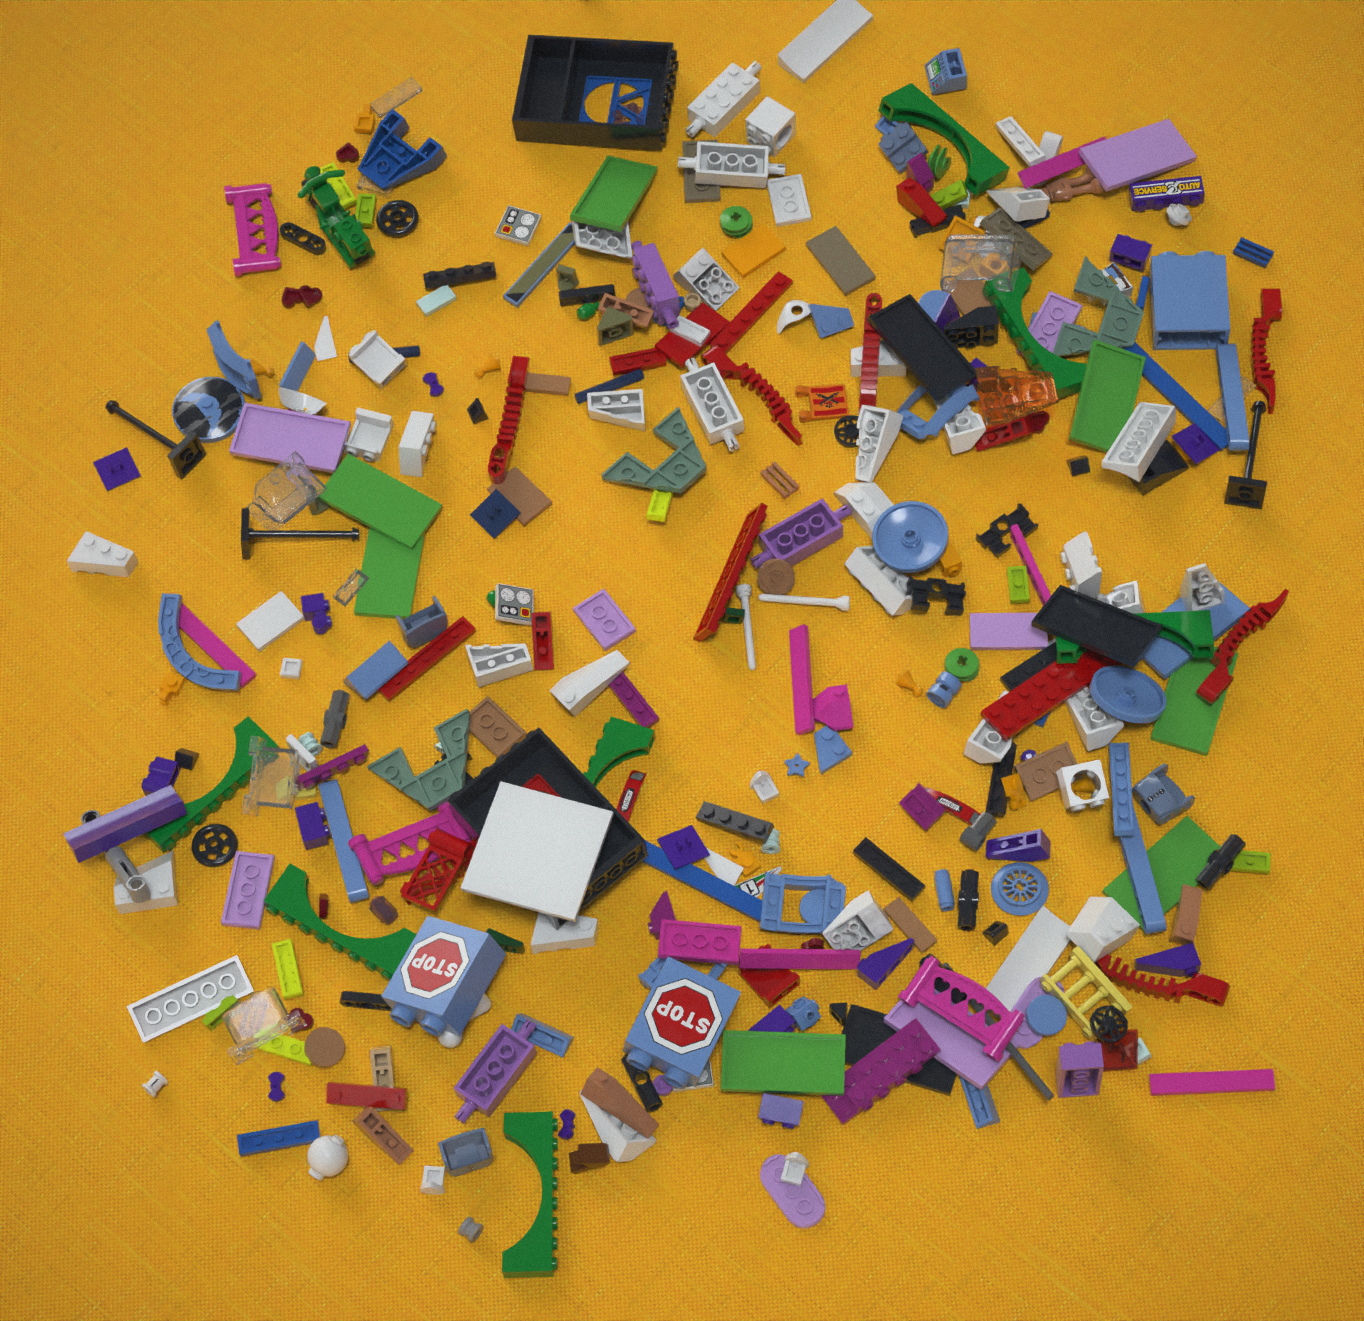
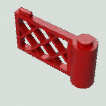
(444, 846)

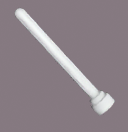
(743, 592)
(841, 603)

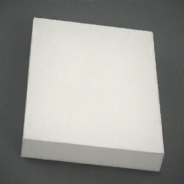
(788, 200)
(270, 621)

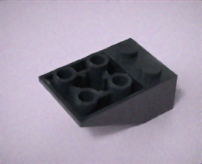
(974, 328)
(1163, 467)

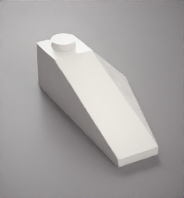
(962, 429)
(876, 435)
(1201, 589)
(1125, 597)
(584, 684)
(1092, 722)
(986, 744)
(622, 1140)

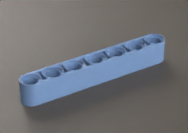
(1233, 397)
(341, 834)
(1142, 881)

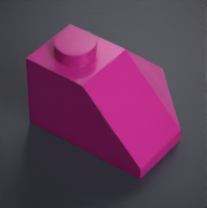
(834, 708)

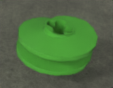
(938, 162)
(736, 221)
(962, 664)

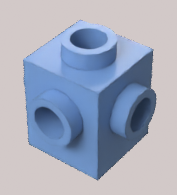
(804, 1012)

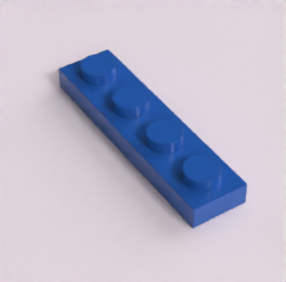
(278, 1138)

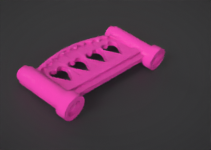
(250, 260)
(370, 852)
(994, 1036)

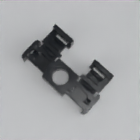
(995, 540)
(923, 589)

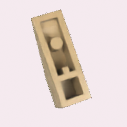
(382, 1068)

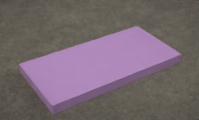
(1137, 154)
(277, 433)
(958, 1048)

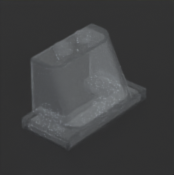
(284, 493)
(272, 777)
(258, 1022)

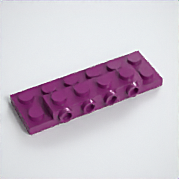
(883, 1070)

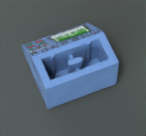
(946, 72)

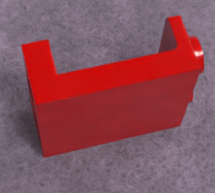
(770, 984)

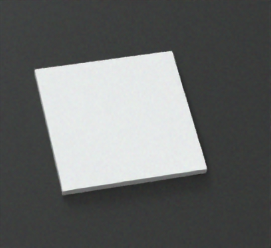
(537, 851)

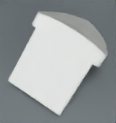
(764, 786)
(794, 1168)
(433, 1180)

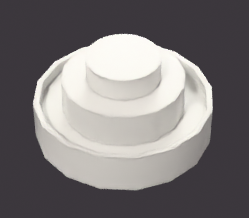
(1178, 214)

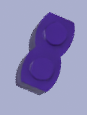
(162, 774)

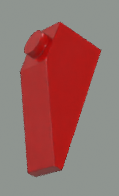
(918, 201)
(1005, 433)
(542, 640)

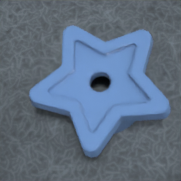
(796, 770)

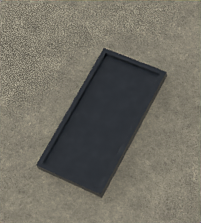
(922, 347)
(1097, 626)
(867, 1031)

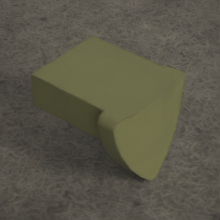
(566, 278)
(317, 507)

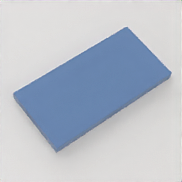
(1169, 656)

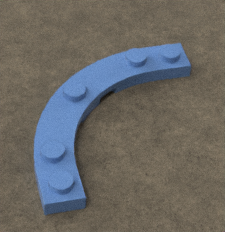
(179, 657)

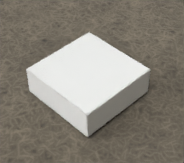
(291, 668)

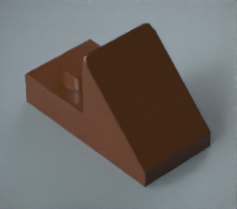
(589, 1157)

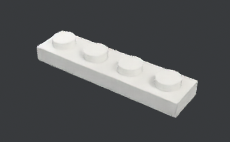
(1020, 141)

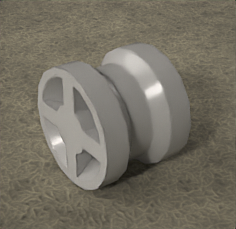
(470, 1229)

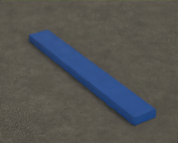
(1181, 399)
(705, 883)

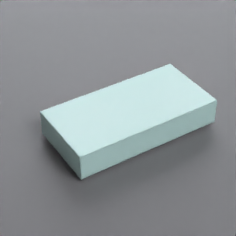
(436, 300)

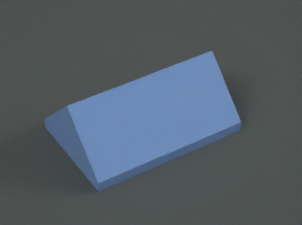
(376, 670)

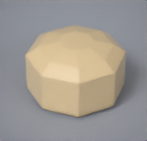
(692, 301)

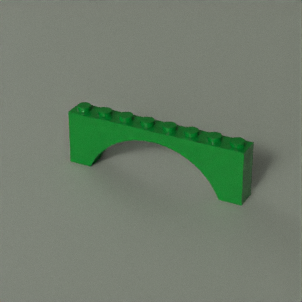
(913, 106)
(1066, 373)
(1186, 628)
(619, 743)
(237, 776)
(291, 902)
(535, 1251)

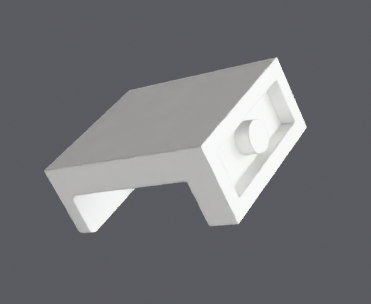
(377, 359)
(369, 435)

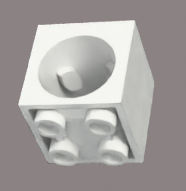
(770, 126)
(1093, 771)

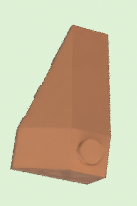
(615, 1099)

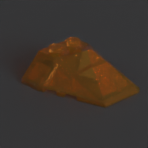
(1013, 393)

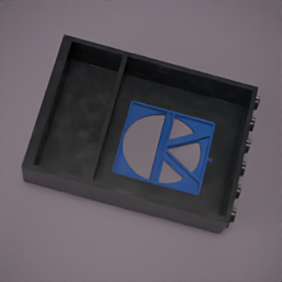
(564, 71)

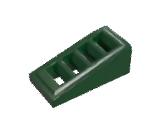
(507, 943)

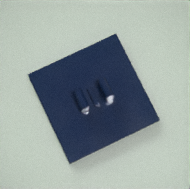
(495, 513)

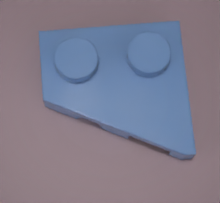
(830, 319)
(830, 749)

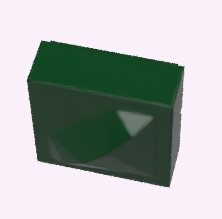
(733, 615)

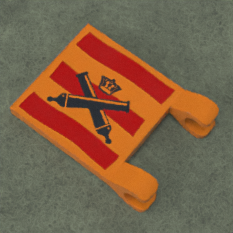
(825, 402)

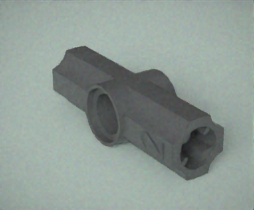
(335, 719)

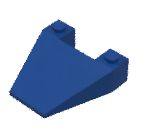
(393, 160)

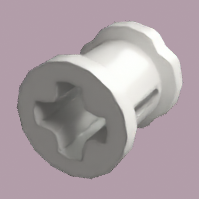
(155, 1084)

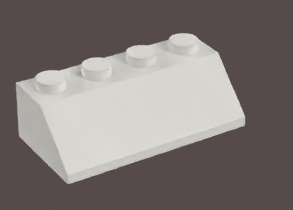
(884, 583)

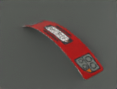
(630, 793)
(955, 806)

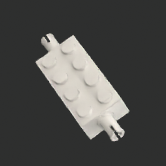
(723, 99)
(731, 164)
(712, 403)

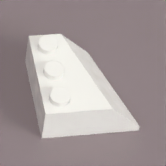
(603, 239)
(1081, 565)
(161, 881)
(1102, 927)

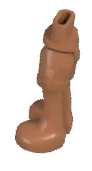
(1063, 190)

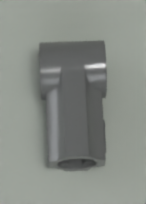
(976, 834)

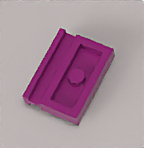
(922, 806)

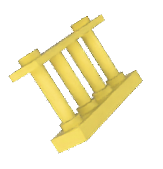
(1091, 974)

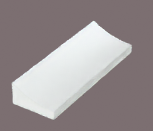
(823, 38)
(1140, 439)
(1030, 958)
(189, 999)

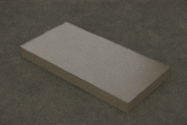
(697, 192)
(1030, 249)
(840, 260)

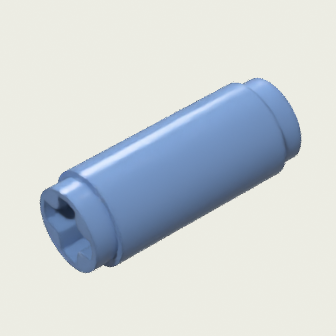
(944, 890)

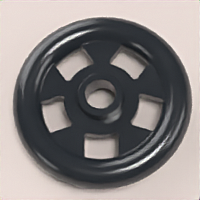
(396, 213)
(221, 858)

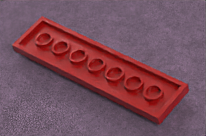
(729, 575)
(1043, 693)

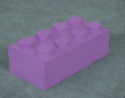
(1079, 1069)

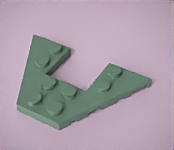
(1118, 323)
(675, 472)
(438, 782)

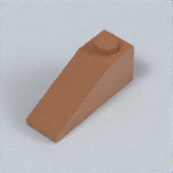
(640, 315)
(1186, 915)
(382, 1134)

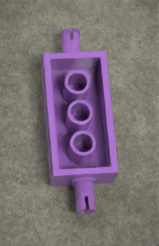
(655, 283)
(802, 534)
(495, 1070)

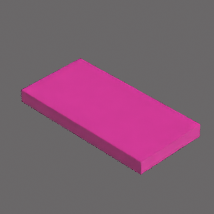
(699, 942)

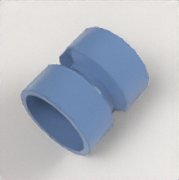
(945, 687)

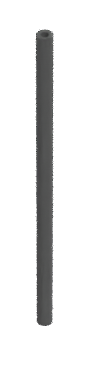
(1015, 1053)

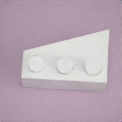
(888, 362)
(618, 408)
(416, 443)
(101, 556)
(498, 662)
(571, 935)

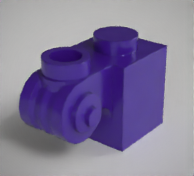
(315, 610)

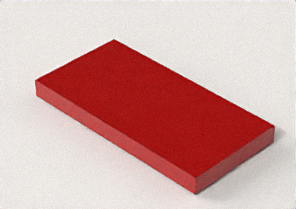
(679, 349)

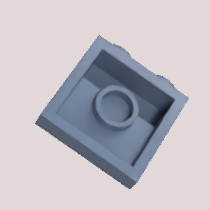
(902, 146)

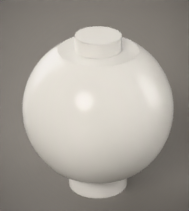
(327, 1156)

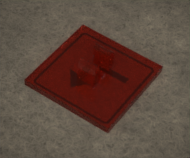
(1122, 1054)

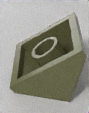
(614, 326)

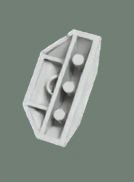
(865, 502)

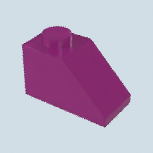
(920, 172)
(662, 910)

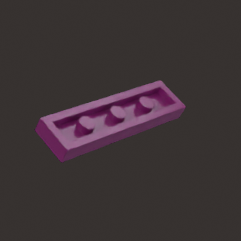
(633, 701)
(329, 768)

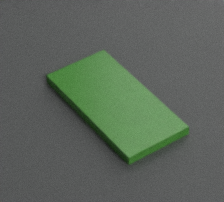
(613, 193)
(1106, 395)
(380, 501)
(391, 575)
(1188, 718)
(1173, 862)
(783, 1062)

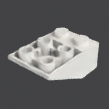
(1021, 202)
(705, 277)
(858, 924)

